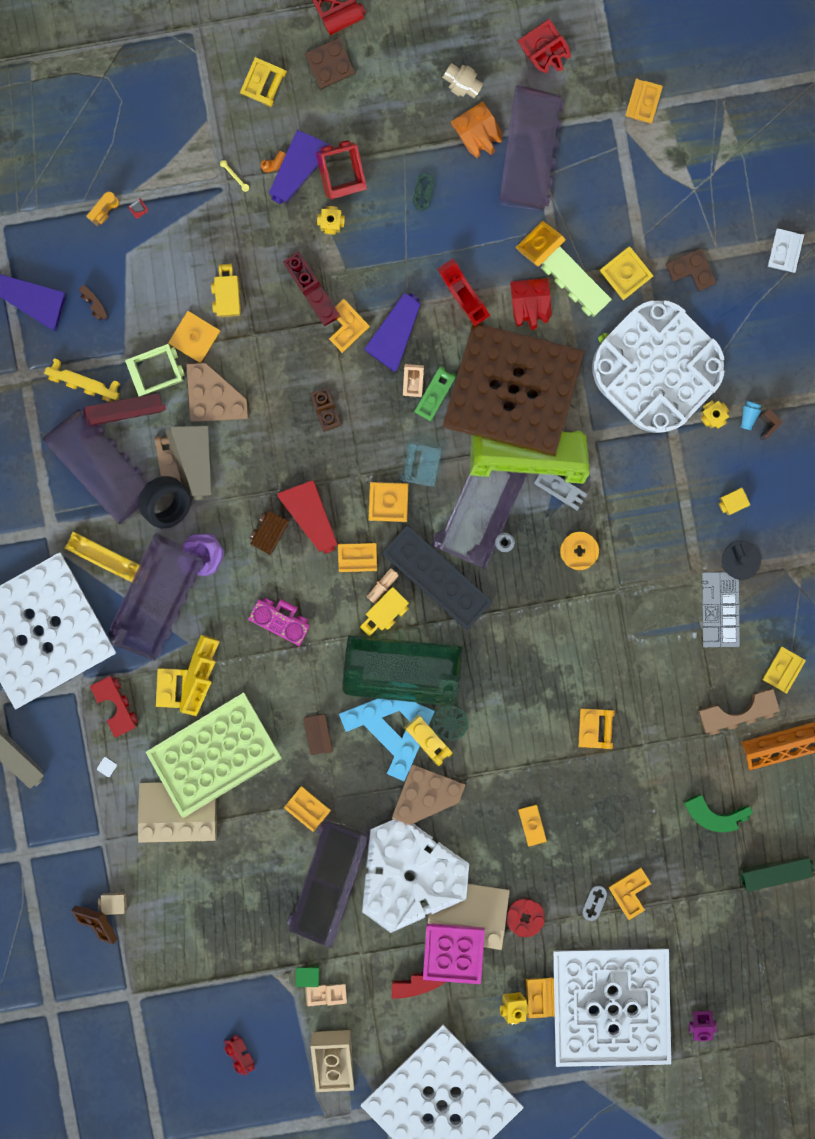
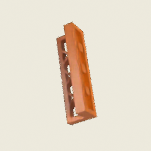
(782, 743)

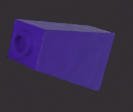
(296, 167)
(35, 300)
(393, 335)

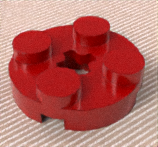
(520, 927)

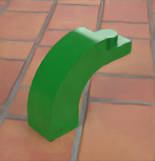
(715, 822)

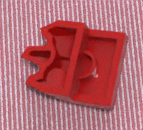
(545, 47)
(531, 301)

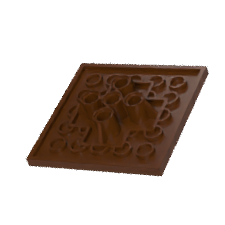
(492, 360)

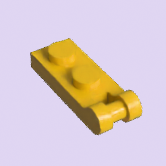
(427, 739)

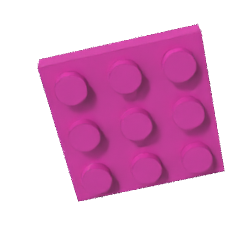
(453, 953)

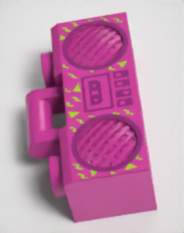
(285, 626)

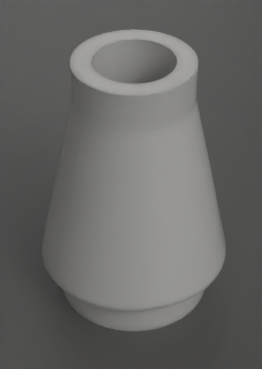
(511, 542)

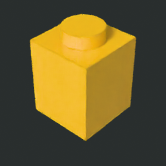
(733, 501)

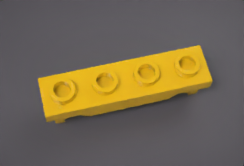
(76, 380)
(102, 556)

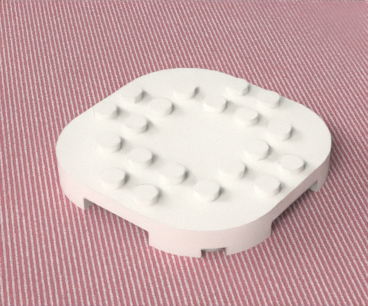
(658, 366)

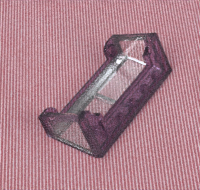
(480, 516)

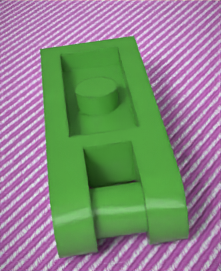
(435, 394)

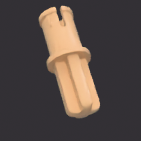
(382, 586)

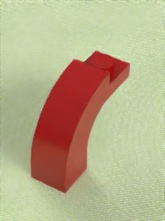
(463, 293)

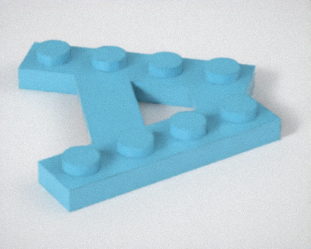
(371, 716)

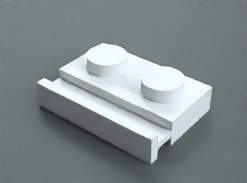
(785, 250)

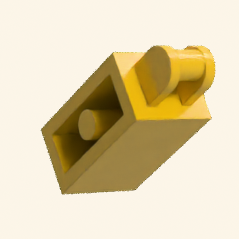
(226, 293)
(385, 611)

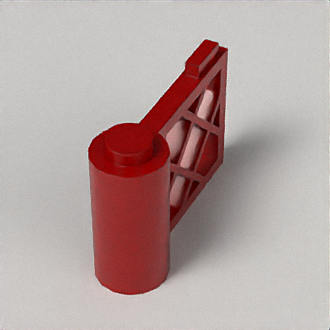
(340, 16)

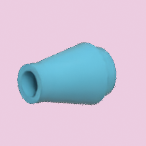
(750, 414)

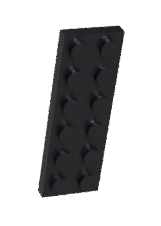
(437, 577)

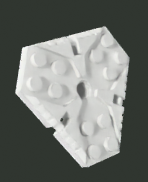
(398, 850)

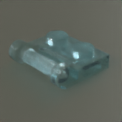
(427, 466)

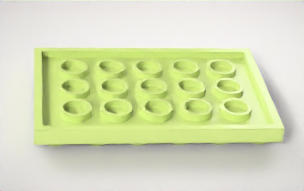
(213, 755)

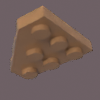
(213, 396)
(425, 795)

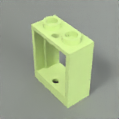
(137, 379)

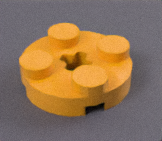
(586, 559)

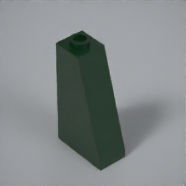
(776, 873)

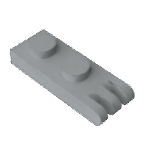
(560, 489)

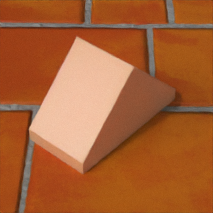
(413, 380)

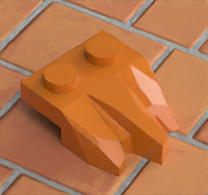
(478, 130)

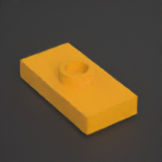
(532, 825)

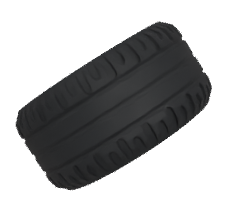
(175, 512)

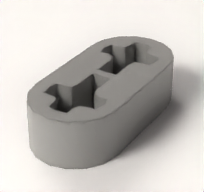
(590, 900)

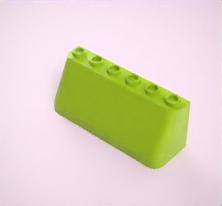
(570, 459)

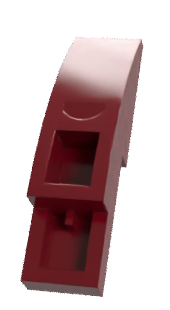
(311, 289)

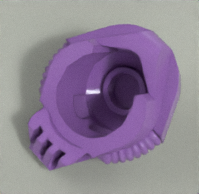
(210, 550)

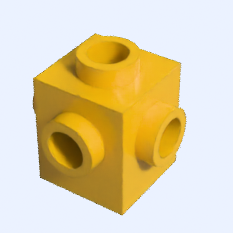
(333, 227)
(708, 418)
(514, 1008)

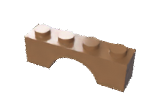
(762, 704)

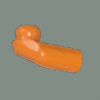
(273, 165)

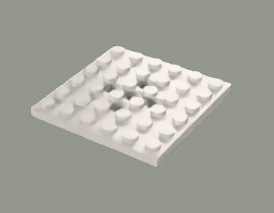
(77, 642)
(583, 981)
(442, 1064)

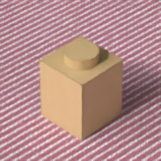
(113, 903)

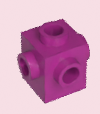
(702, 1026)

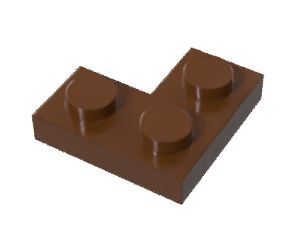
(694, 265)
(97, 921)

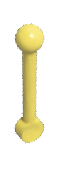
(245, 187)

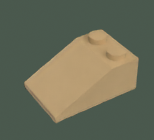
(332, 1061)

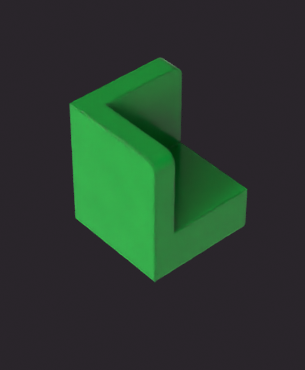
(307, 976)

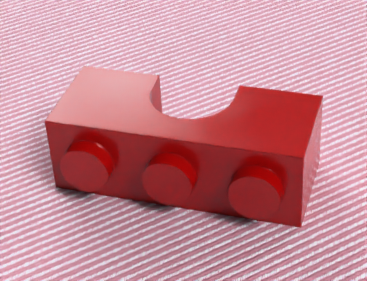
(110, 690)

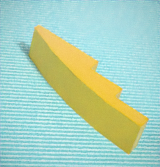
(197, 677)

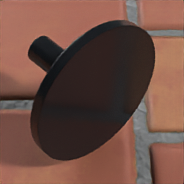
(741, 560)

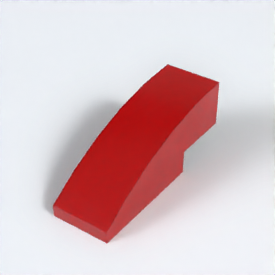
(413, 987)

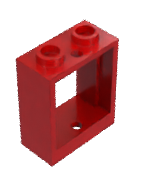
(347, 188)

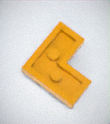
(352, 326)
(625, 890)

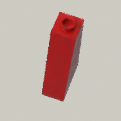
(309, 512)

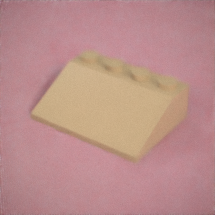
(162, 822)
(482, 908)

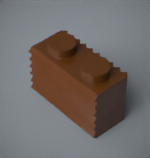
(269, 532)

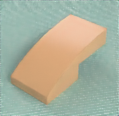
(326, 994)

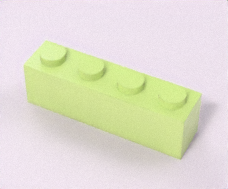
(576, 281)

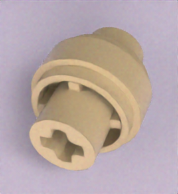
(462, 80)

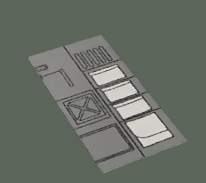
(720, 610)

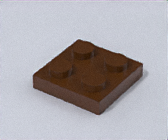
(329, 63)

